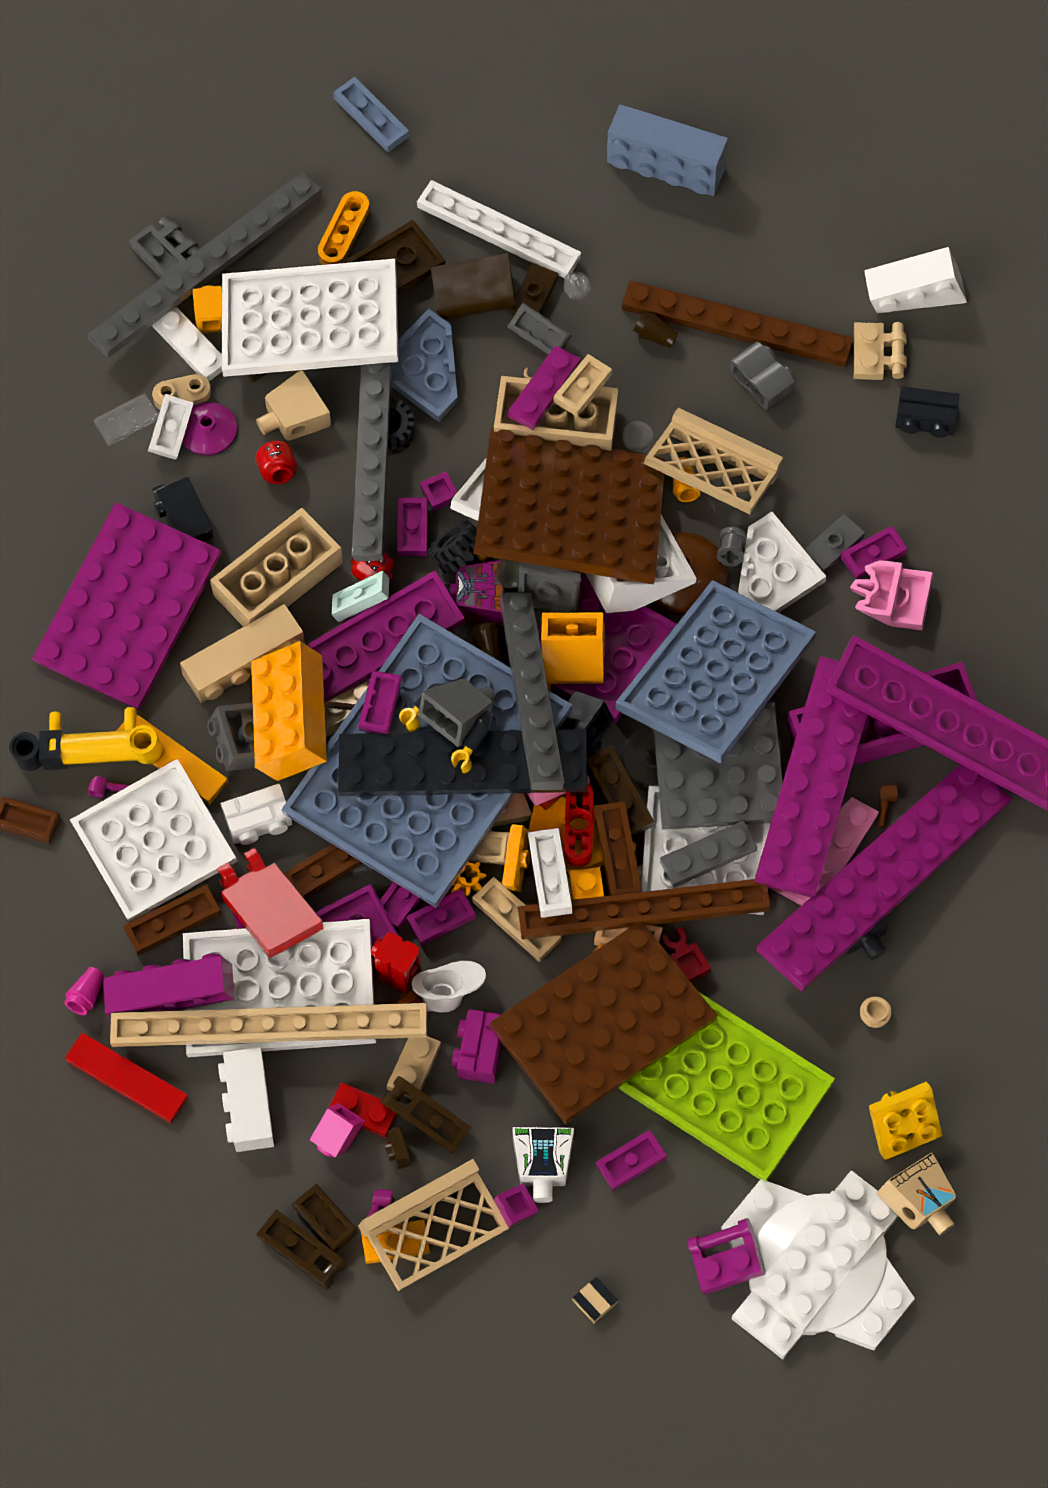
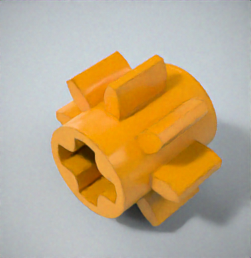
(471, 870)

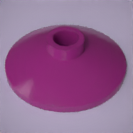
(212, 438)

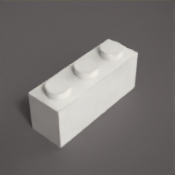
(246, 1099)

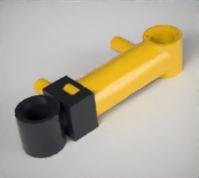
(58, 750)

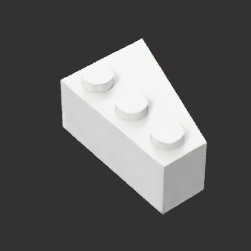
(916, 282)

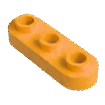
(343, 220)

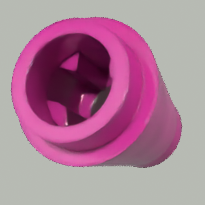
(84, 992)

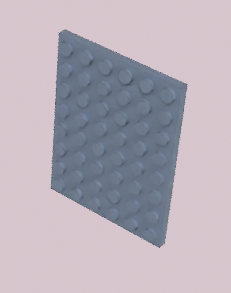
(415, 838)

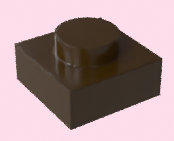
(397, 1149)

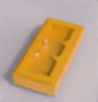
(516, 858)
(389, 1241)

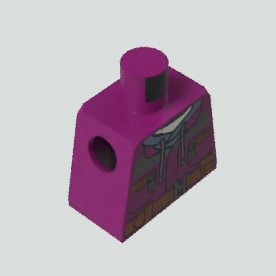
(478, 592)

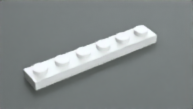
(498, 229)

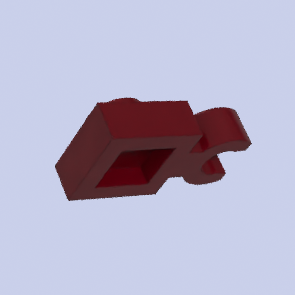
(686, 957)

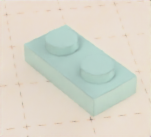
(360, 596)

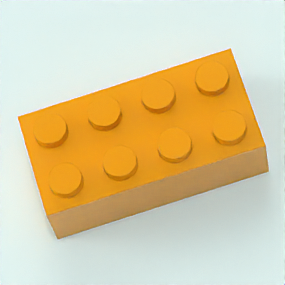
(288, 711)

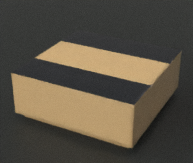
(595, 1300)

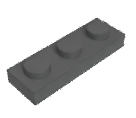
(708, 854)

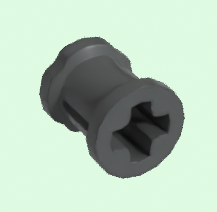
(731, 548)

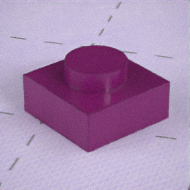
(438, 491)
(516, 1205)

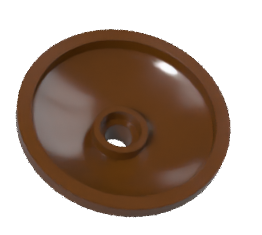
(703, 560)

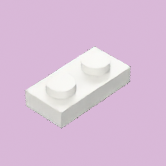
(170, 426)

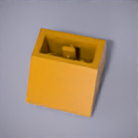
(573, 647)

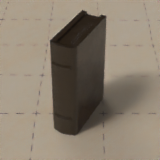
(473, 286)

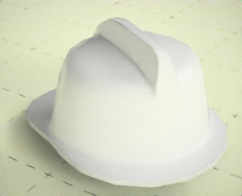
(446, 985)

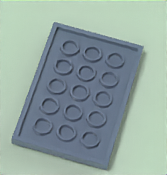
(715, 671)

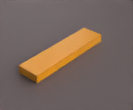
(203, 777)

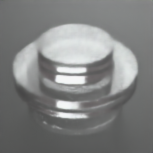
(576, 285)

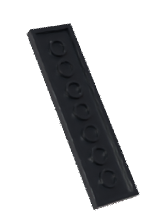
(423, 765)

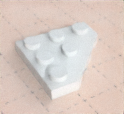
(776, 566)

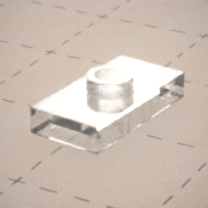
(126, 419)

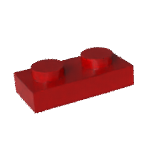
(368, 1107)

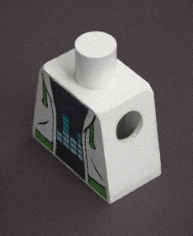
(543, 1158)

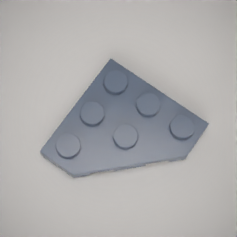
(427, 366)

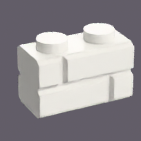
(256, 815)

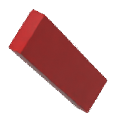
(126, 1078)

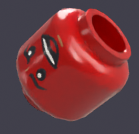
(276, 462)
(365, 569)

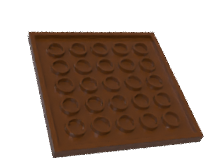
(570, 507)

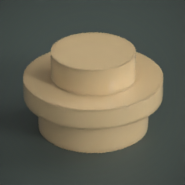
(875, 1012)

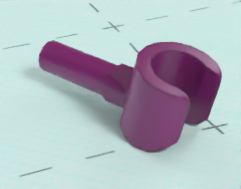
(99, 785)
(381, 1198)

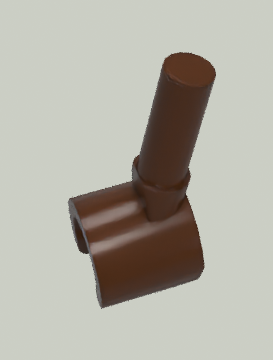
(887, 794)

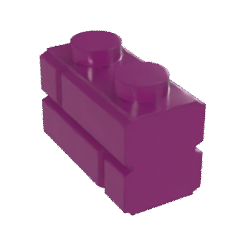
(479, 1048)

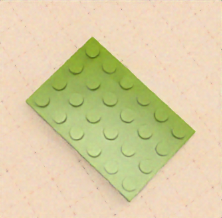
(734, 1092)

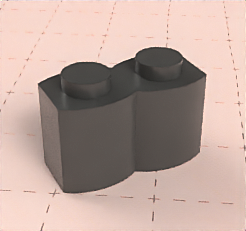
(762, 375)

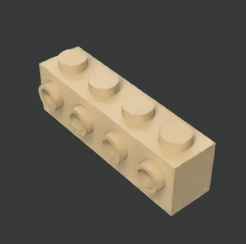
(230, 658)

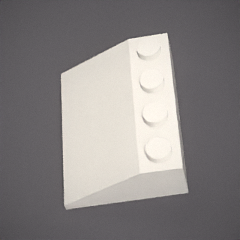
(671, 576)

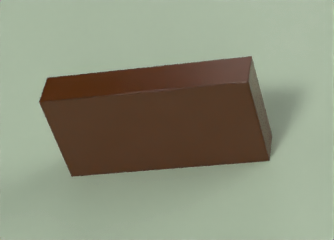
(28, 820)

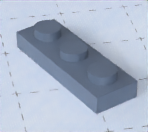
(371, 114)

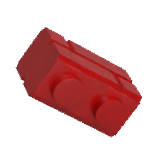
(396, 961)

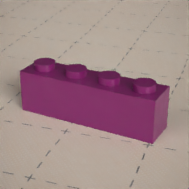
(170, 987)

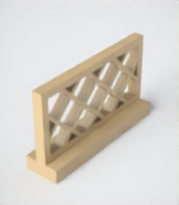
(722, 447)
(418, 1201)

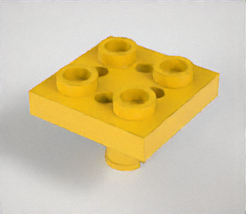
(904, 1114)

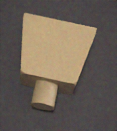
(294, 409)

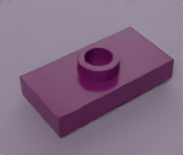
(380, 702)

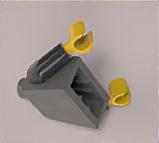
(457, 713)

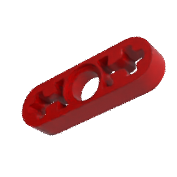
(573, 834)

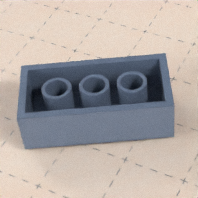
(666, 150)

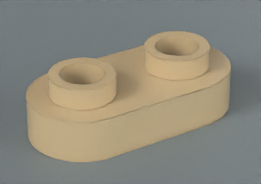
(182, 389)

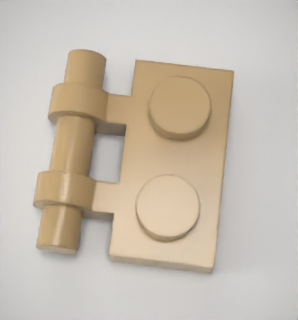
(869, 350)

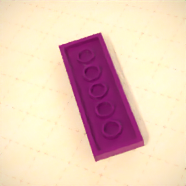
(370, 637)

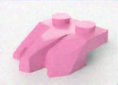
(894, 594)

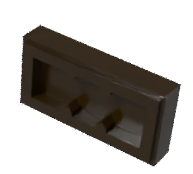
(535, 288)
(325, 1218)

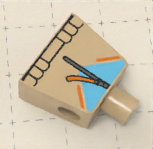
(920, 1195)

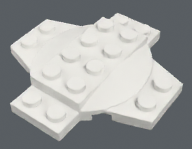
(820, 1266)

